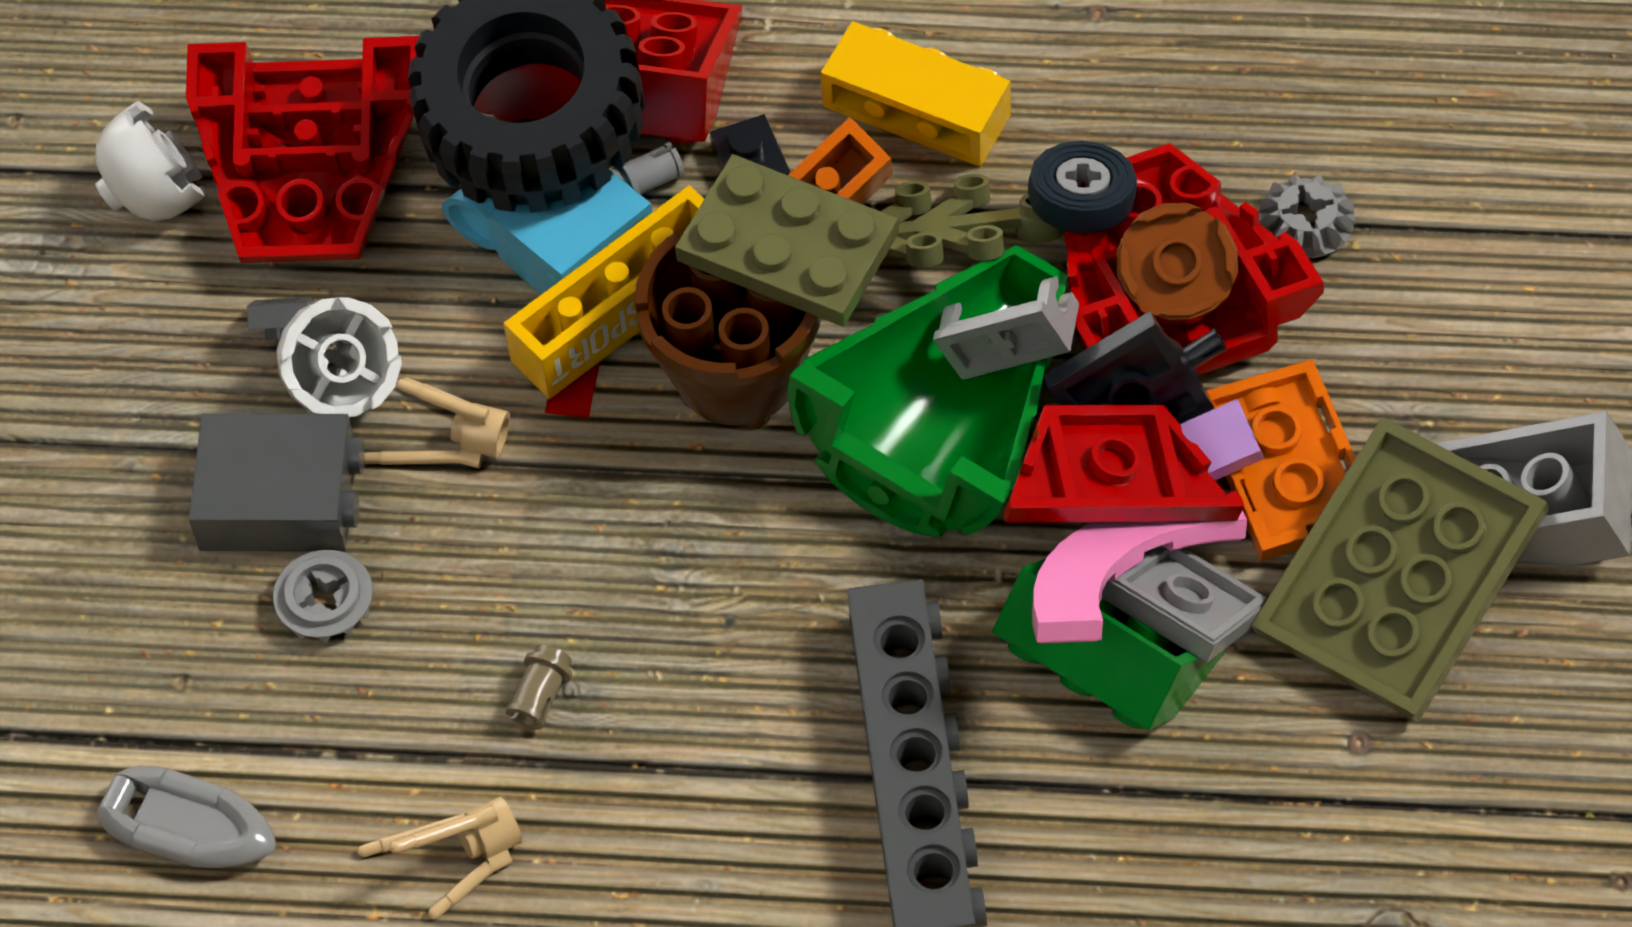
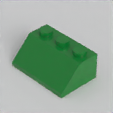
(1128, 669)

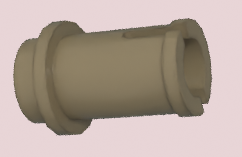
(539, 686)

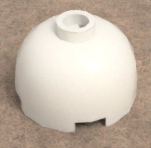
(145, 168)
(362, 357)

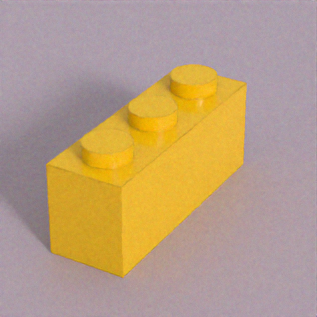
(916, 93)

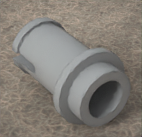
(652, 169)

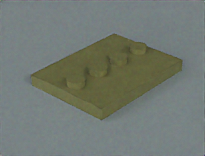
(1400, 568)

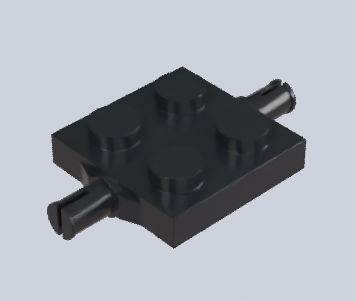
(1139, 369)

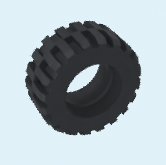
(536, 158)

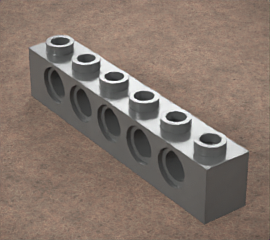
(886, 620)

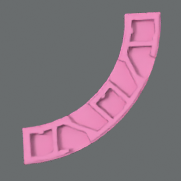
(1079, 567)

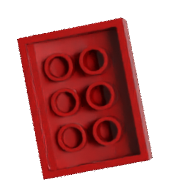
(681, 62)

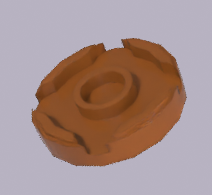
(1177, 263)

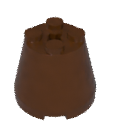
(719, 340)

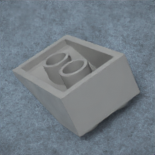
(1579, 470)

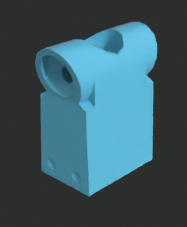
(552, 242)

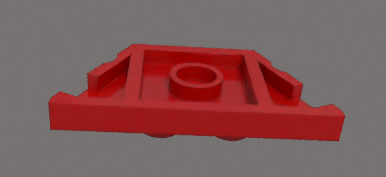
(1115, 468)

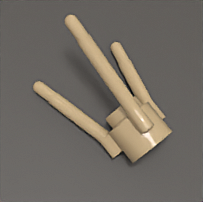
(475, 426)
(482, 831)

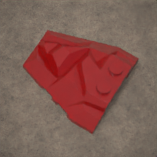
(301, 144)
(1272, 279)

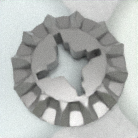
(1333, 220)
(331, 572)

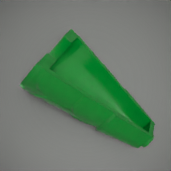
(901, 422)

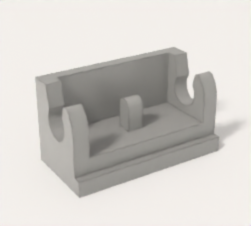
(1010, 334)

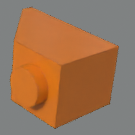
(846, 164)

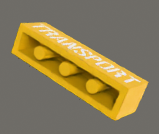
(593, 305)

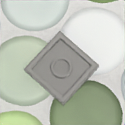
(1186, 601)

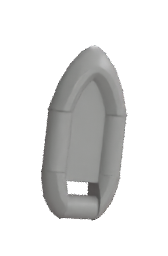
(185, 819)

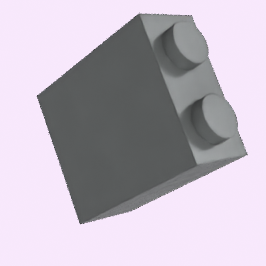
(275, 482)

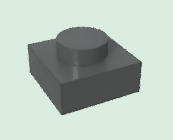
(274, 314)

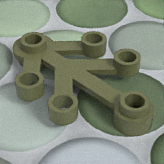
(949, 227)

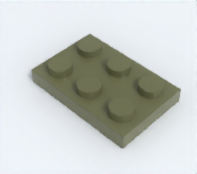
(787, 240)

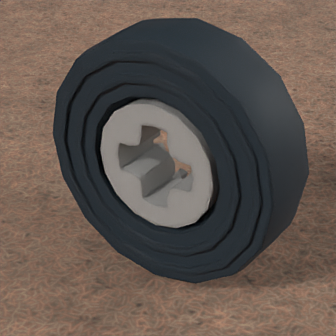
(1097, 207)

